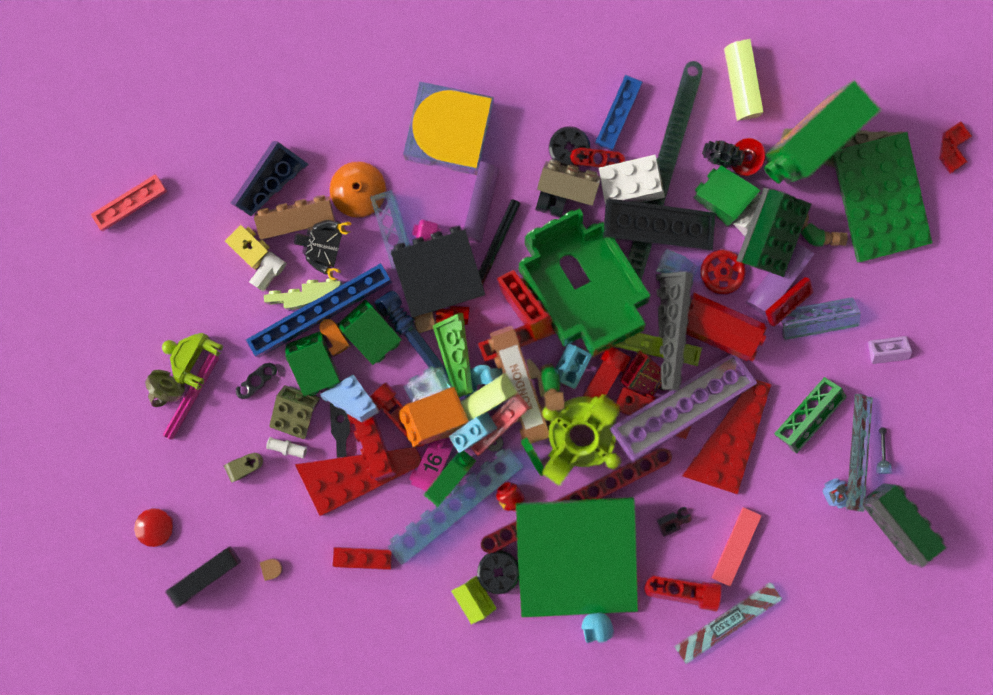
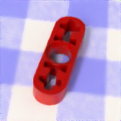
(605, 155)

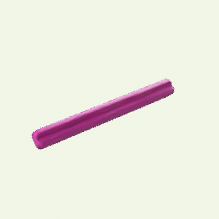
(190, 397)

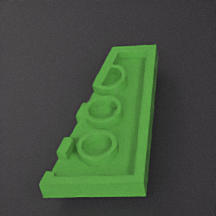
(453, 348)

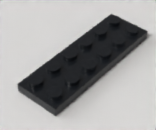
(659, 224)

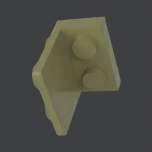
(293, 412)

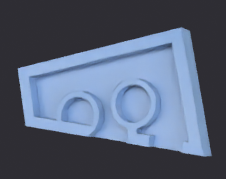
(352, 398)

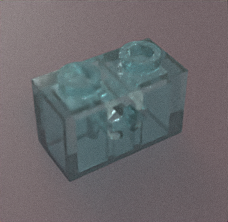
(434, 378)

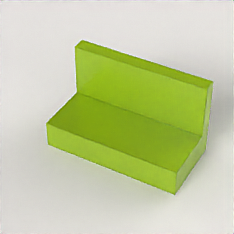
(474, 600)

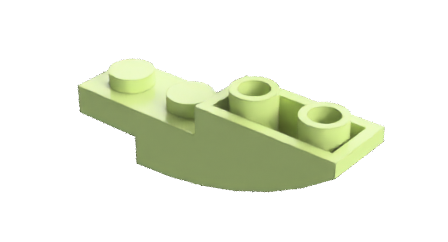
(295, 299)

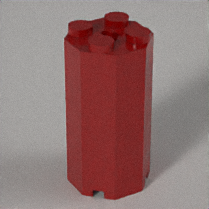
(724, 328)

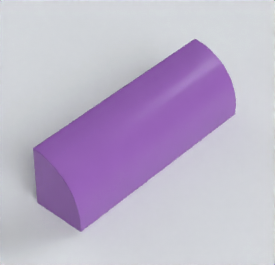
(481, 201)
(775, 286)

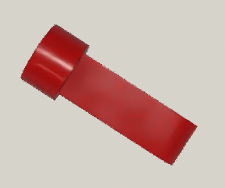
(612, 364)
(385, 400)
(705, 595)

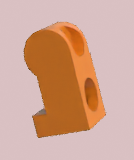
(335, 336)

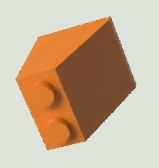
(433, 417)

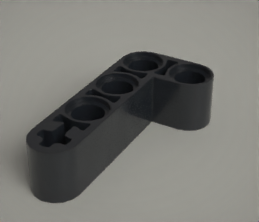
(202, 577)

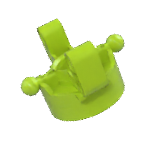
(593, 412)

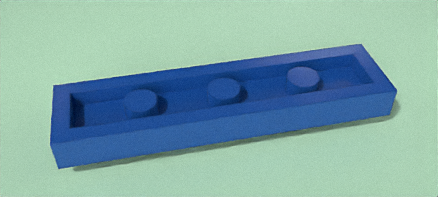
(618, 112)

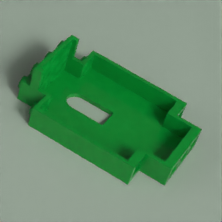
(597, 312)

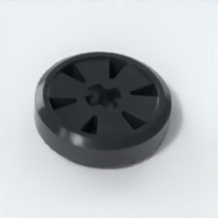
(561, 138)
(498, 584)

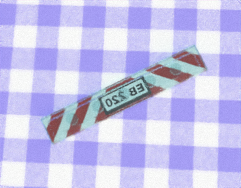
(859, 453)
(728, 622)

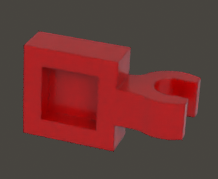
(447, 313)

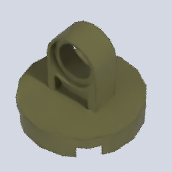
(163, 387)

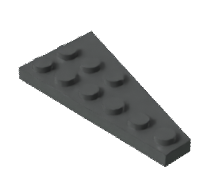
(672, 322)

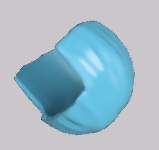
(597, 627)

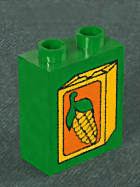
(820, 134)

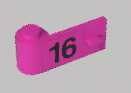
(431, 463)

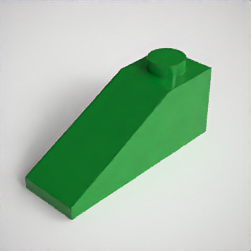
(449, 478)

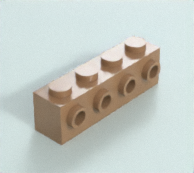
(293, 217)

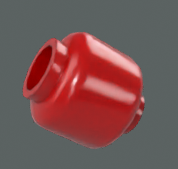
(508, 495)

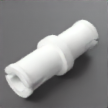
(286, 447)

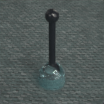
(883, 466)

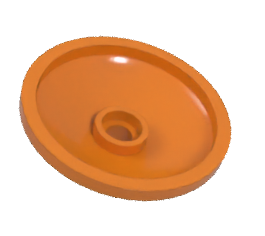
(356, 202)

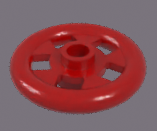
(713, 285)

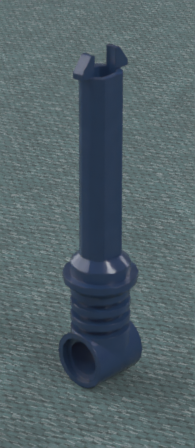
(390, 305)

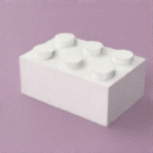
(633, 180)

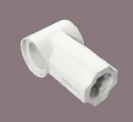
(270, 267)

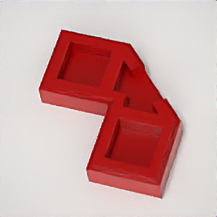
(949, 153)

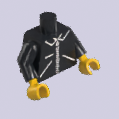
(322, 245)

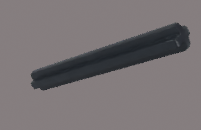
(498, 239)

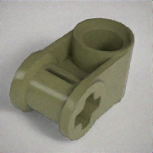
(241, 467)

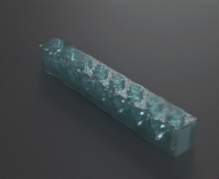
(404, 552)

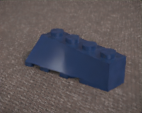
(268, 177)

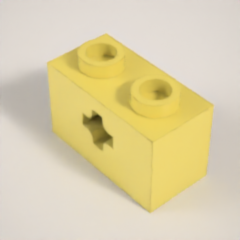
(238, 242)

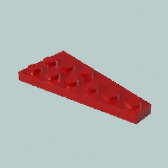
(728, 448)
(346, 478)

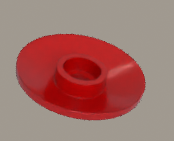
(756, 149)

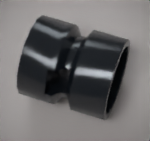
(543, 204)

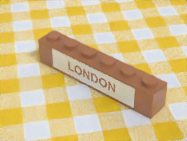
(513, 363)

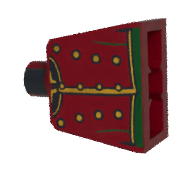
(643, 375)

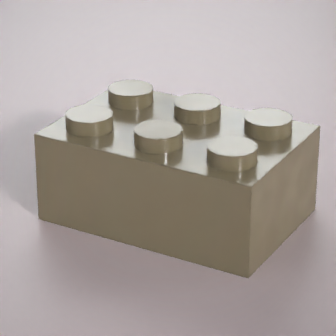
(569, 182)

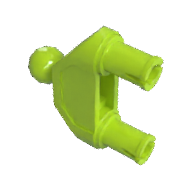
(186, 354)

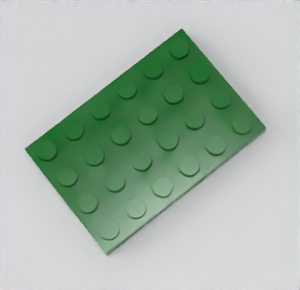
(882, 197)

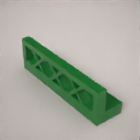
(826, 406)

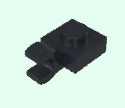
(672, 521)

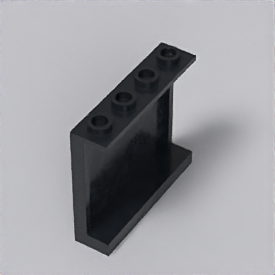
(437, 271)

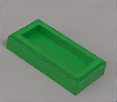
(533, 456)

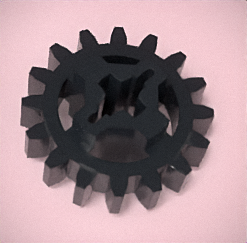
(723, 154)

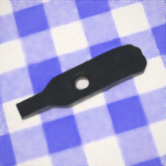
(339, 430)

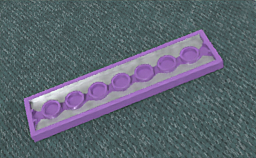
(682, 408)

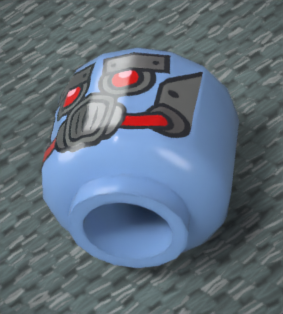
(836, 492)

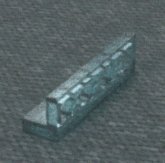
(397, 221)
(821, 321)

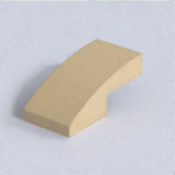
(535, 373)

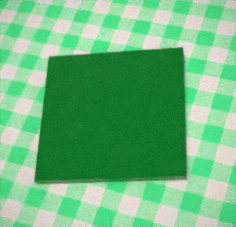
(577, 557)

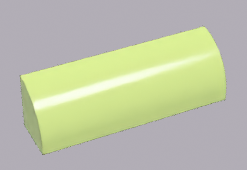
(743, 80)
(488, 397)

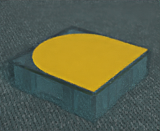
(448, 128)

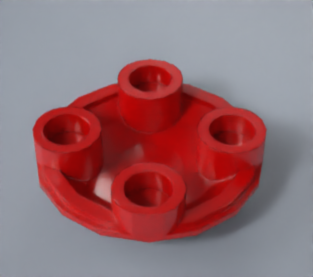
(153, 527)

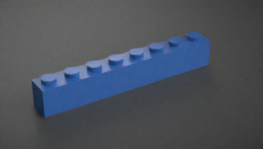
(318, 310)

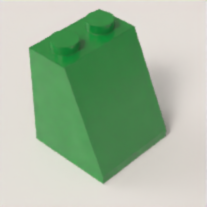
(725, 194)
(369, 332)
(312, 363)

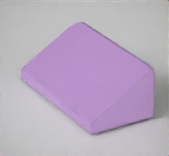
(889, 350)

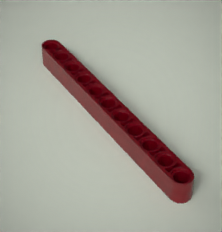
(603, 490)

